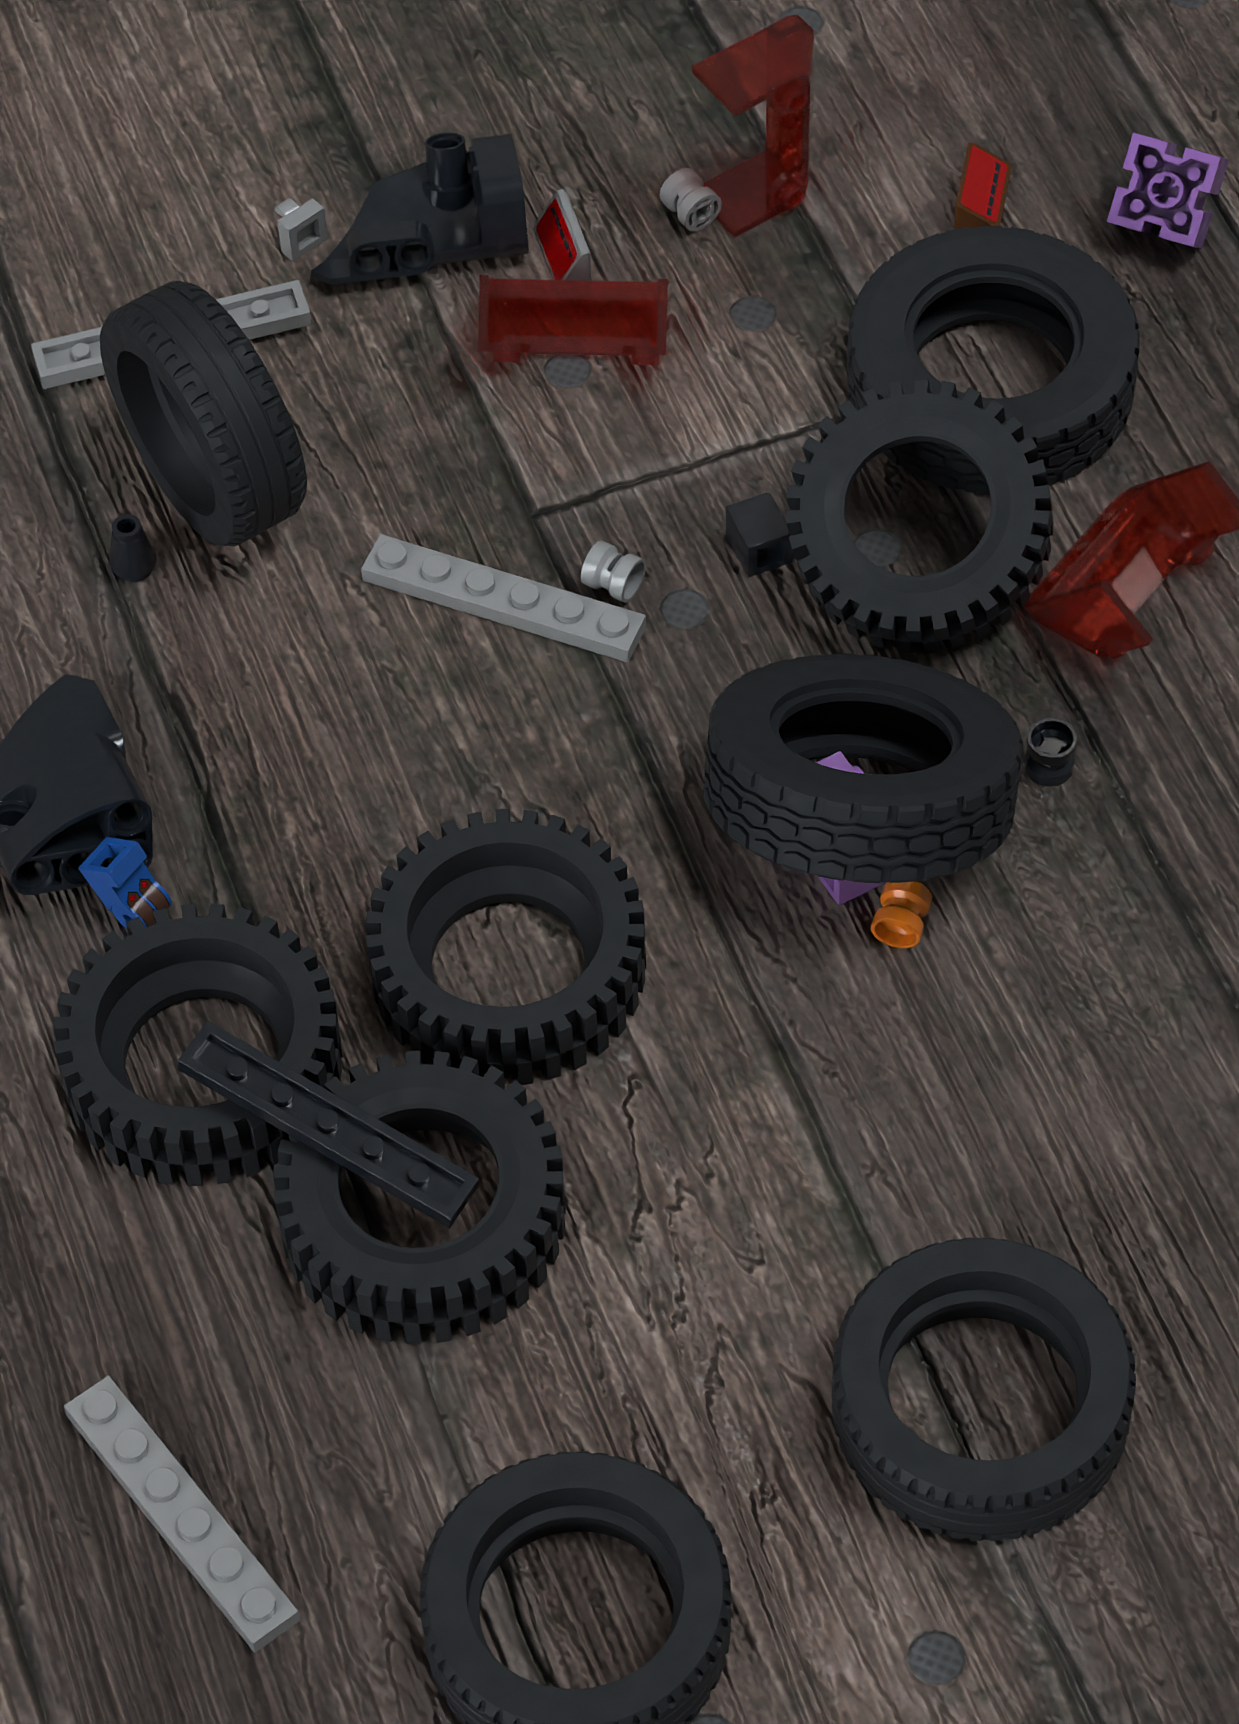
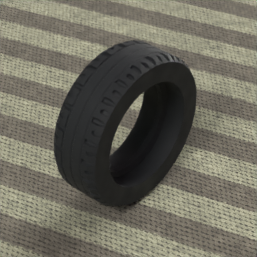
(203, 412)
(1003, 1284)
(564, 1496)

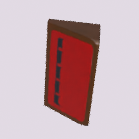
(981, 189)

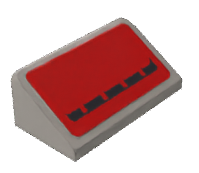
(563, 240)

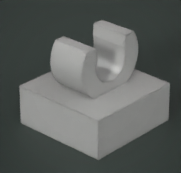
(300, 227)

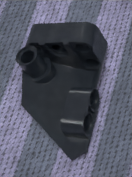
(436, 213)
(66, 789)

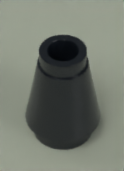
(130, 550)

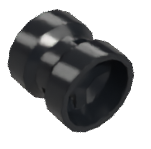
(1050, 751)

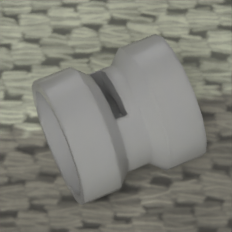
(686, 194)
(613, 571)

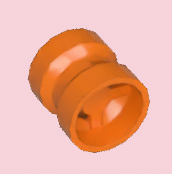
(900, 918)

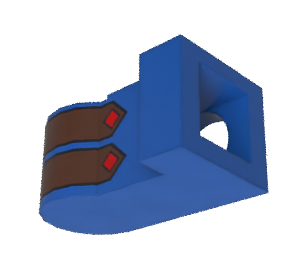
(126, 883)

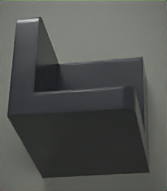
(758, 534)

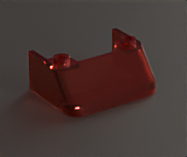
(774, 68)
(574, 318)
(1129, 554)

